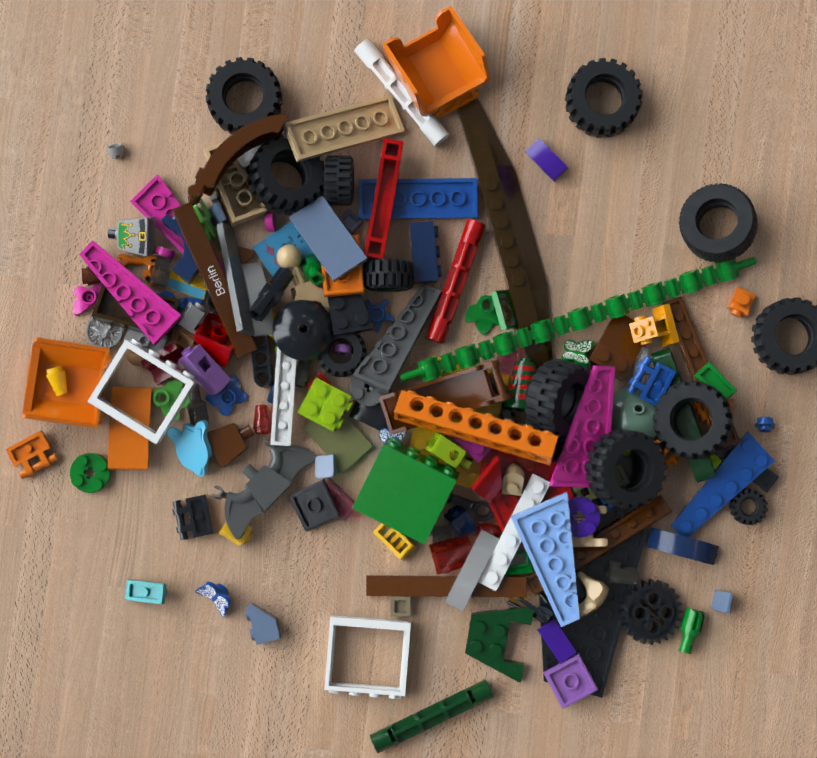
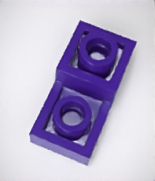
(546, 159)

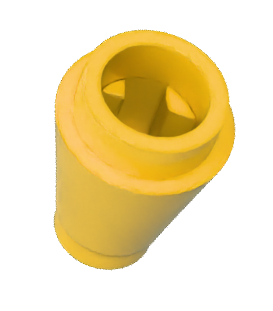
(57, 379)

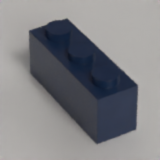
(425, 252)

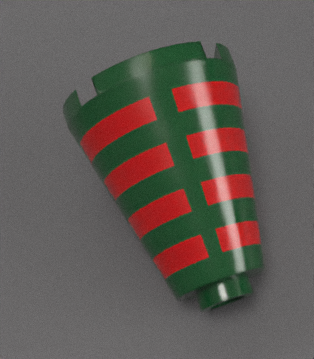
(518, 384)

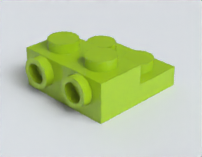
(325, 405)

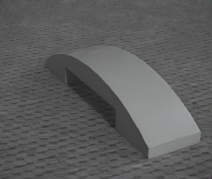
(254, 282)
(472, 570)

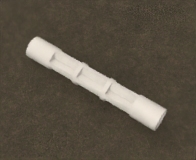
(375, 61)

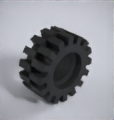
(759, 512)

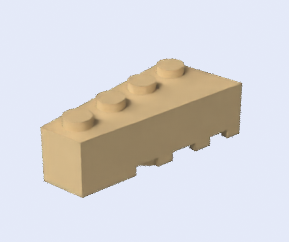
(236, 194)

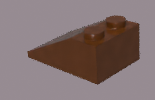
(616, 347)

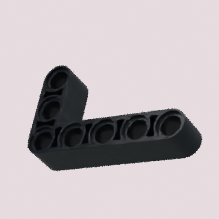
(263, 348)

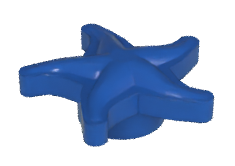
(378, 315)

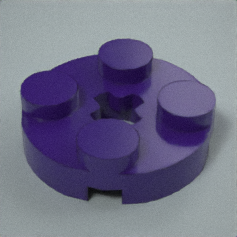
(591, 513)

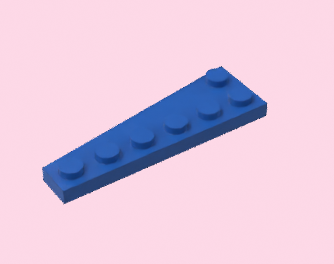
(734, 473)

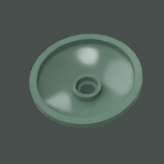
(626, 417)

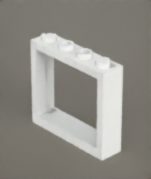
(126, 419)
(374, 690)

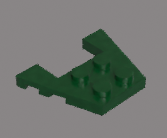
(489, 637)

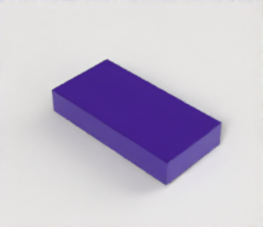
(556, 641)

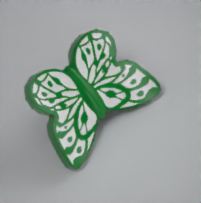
(576, 352)

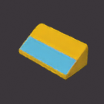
(196, 289)

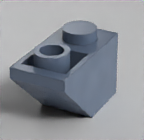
(264, 624)

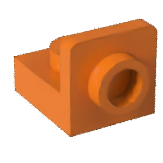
(741, 302)

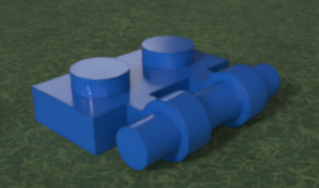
(657, 383)

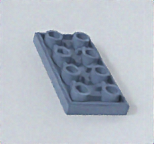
(328, 238)

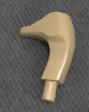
(596, 594)

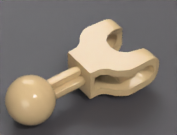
(291, 257)

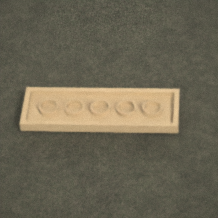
(343, 128)

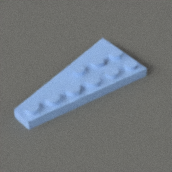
(548, 542)

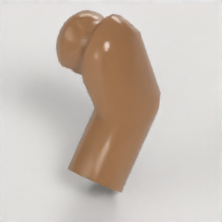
(134, 358)

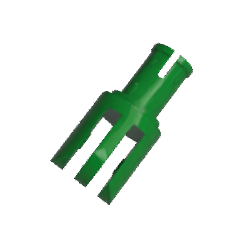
(312, 269)
(691, 628)

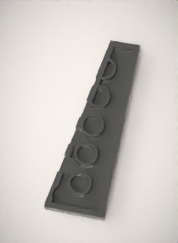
(391, 352)

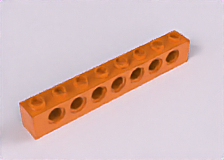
(463, 430)

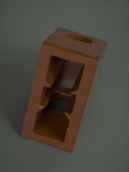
(229, 442)

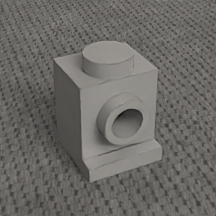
(192, 316)

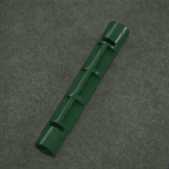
(431, 716)

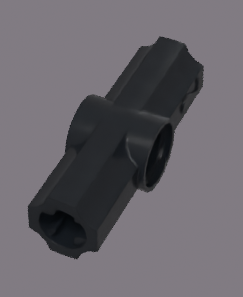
(271, 294)

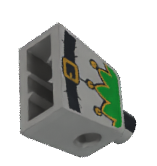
(135, 235)

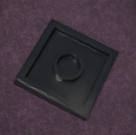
(315, 505)

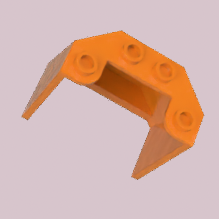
(441, 66)
(83, 370)

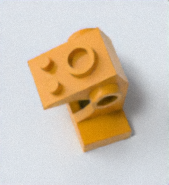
(646, 329)

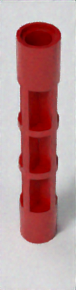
(455, 281)

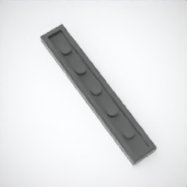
(235, 279)

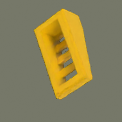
(406, 552)

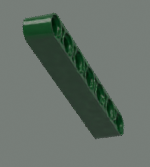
(686, 420)

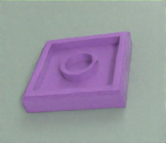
(570, 681)

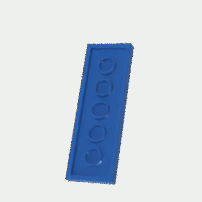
(425, 199)

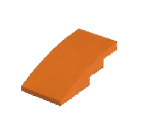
(125, 446)

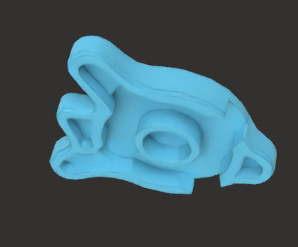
(192, 446)

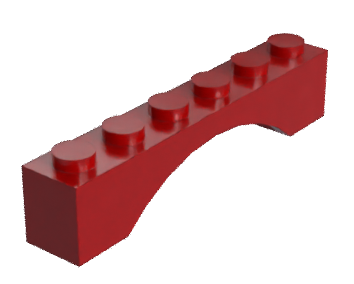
(383, 199)

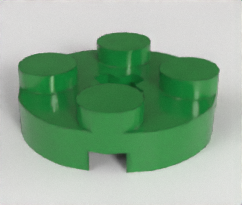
(83, 463)

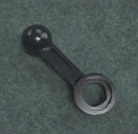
(471, 505)

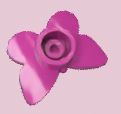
(85, 298)

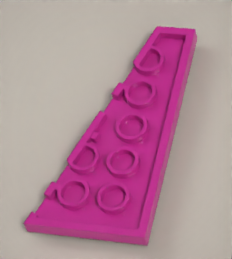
(589, 424)

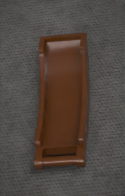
(232, 149)
(464, 388)

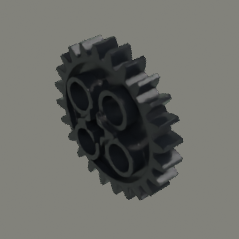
(663, 598)

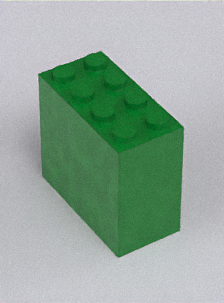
(406, 489)

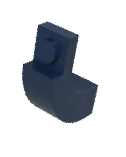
(186, 266)
(682, 546)

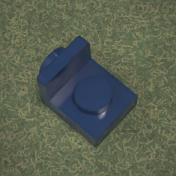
(460, 520)

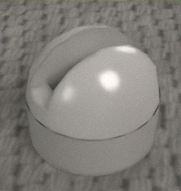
(115, 149)

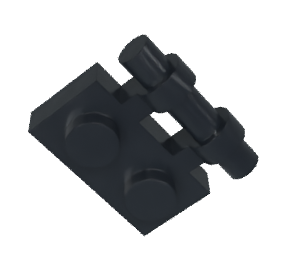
(199, 517)

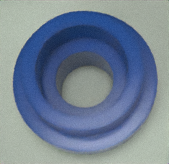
(764, 424)

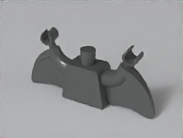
(264, 485)

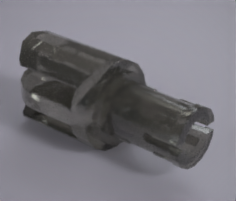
(197, 407)

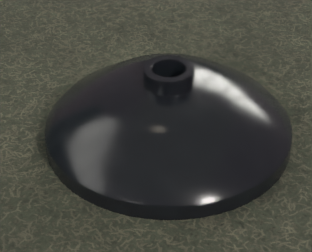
(298, 344)

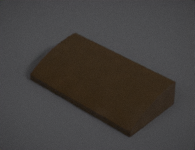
(111, 312)

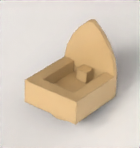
(513, 480)

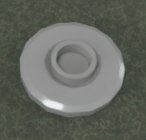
(103, 334)

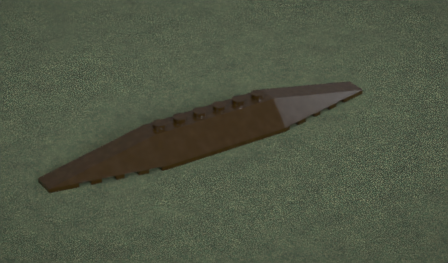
(509, 225)

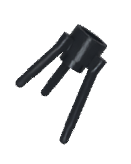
(542, 613)

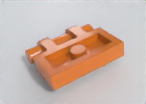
(29, 448)

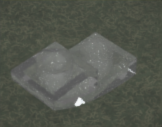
(642, 353)

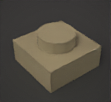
(400, 606)

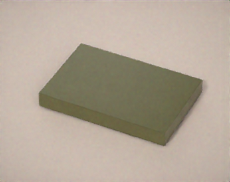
(345, 443)

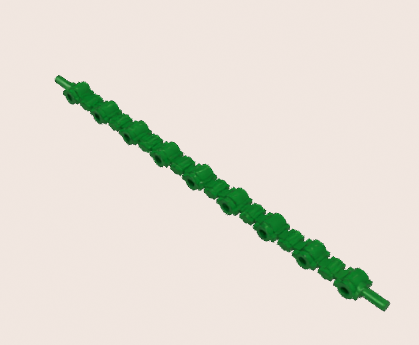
(577, 319)

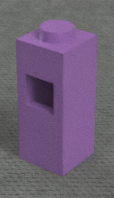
(204, 369)

